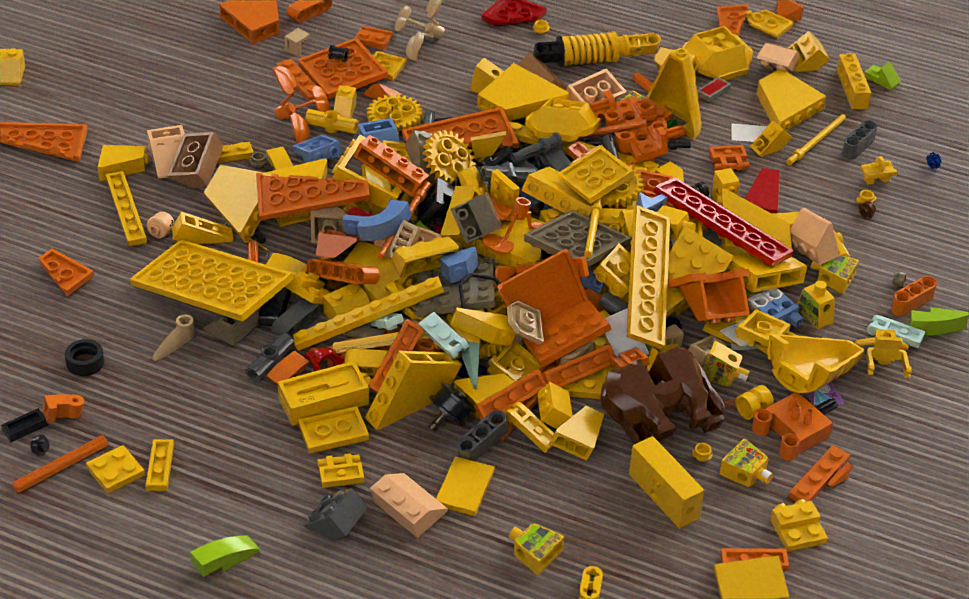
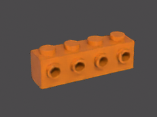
(390, 165)

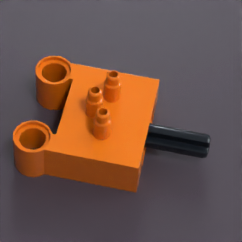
(796, 422)

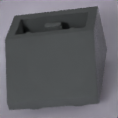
(336, 514)

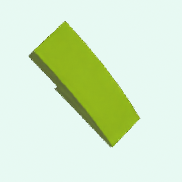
(938, 320)
(223, 554)

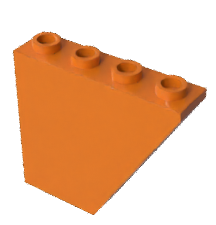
(251, 18)

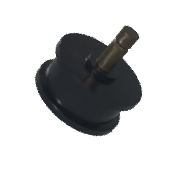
(452, 405)

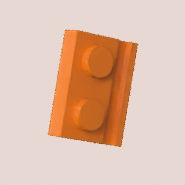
(374, 37)
(628, 357)

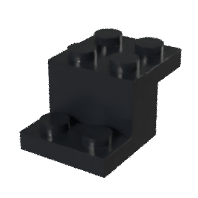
(436, 202)

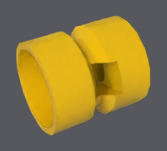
(755, 399)

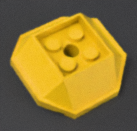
(720, 53)
(565, 117)

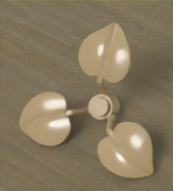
(433, 29)

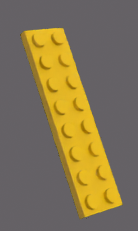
(648, 277)

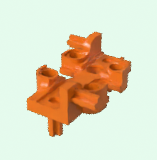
(627, 140)

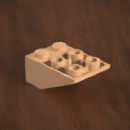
(163, 147)

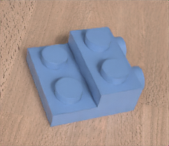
(318, 148)

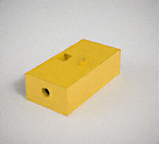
(666, 482)

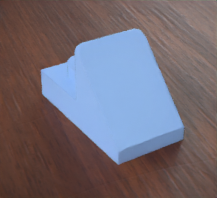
(652, 204)

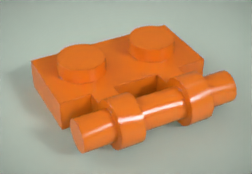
(725, 154)

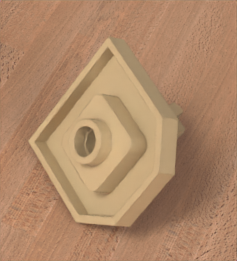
(525, 322)

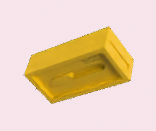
(324, 391)

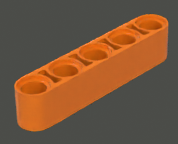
(344, 271)

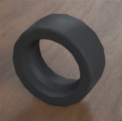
(84, 368)

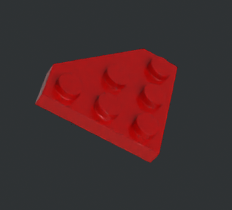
(513, 12)

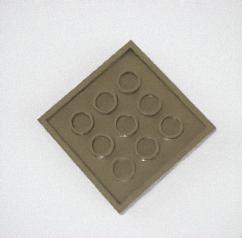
(571, 232)
(477, 293)

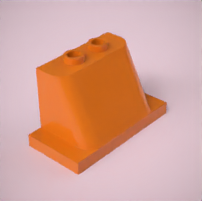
(714, 295)

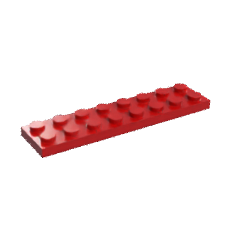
(724, 222)

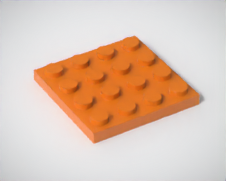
(356, 72)

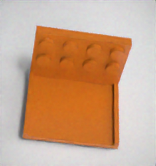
(566, 312)

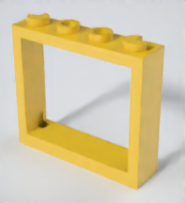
(378, 194)

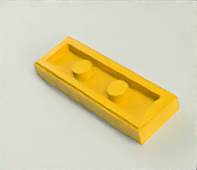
(159, 465)

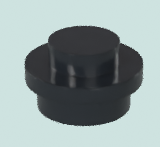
(39, 445)

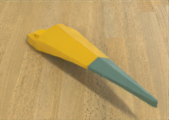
(471, 354)

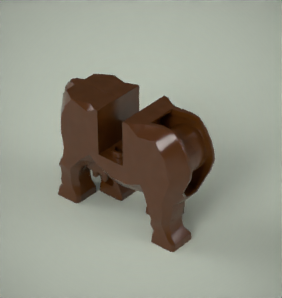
(646, 399)

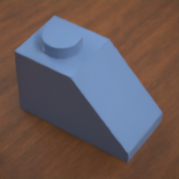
(459, 264)

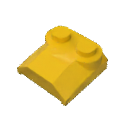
(472, 177)

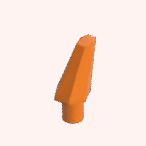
(841, 475)

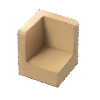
(293, 41)

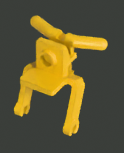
(885, 350)

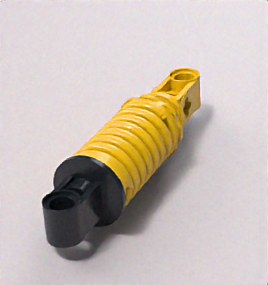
(595, 48)

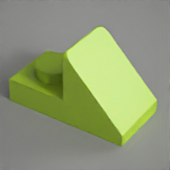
(884, 76)

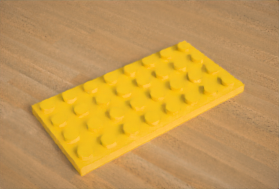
(212, 279)

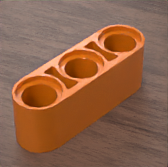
(306, 9)
(913, 295)

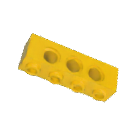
(853, 81)

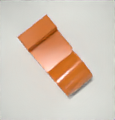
(62, 406)

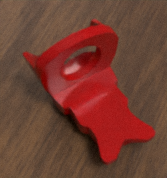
(317, 355)

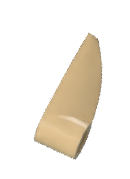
(177, 337)

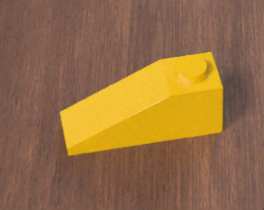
(200, 230)
(484, 325)

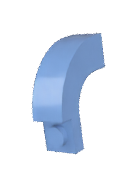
(379, 225)

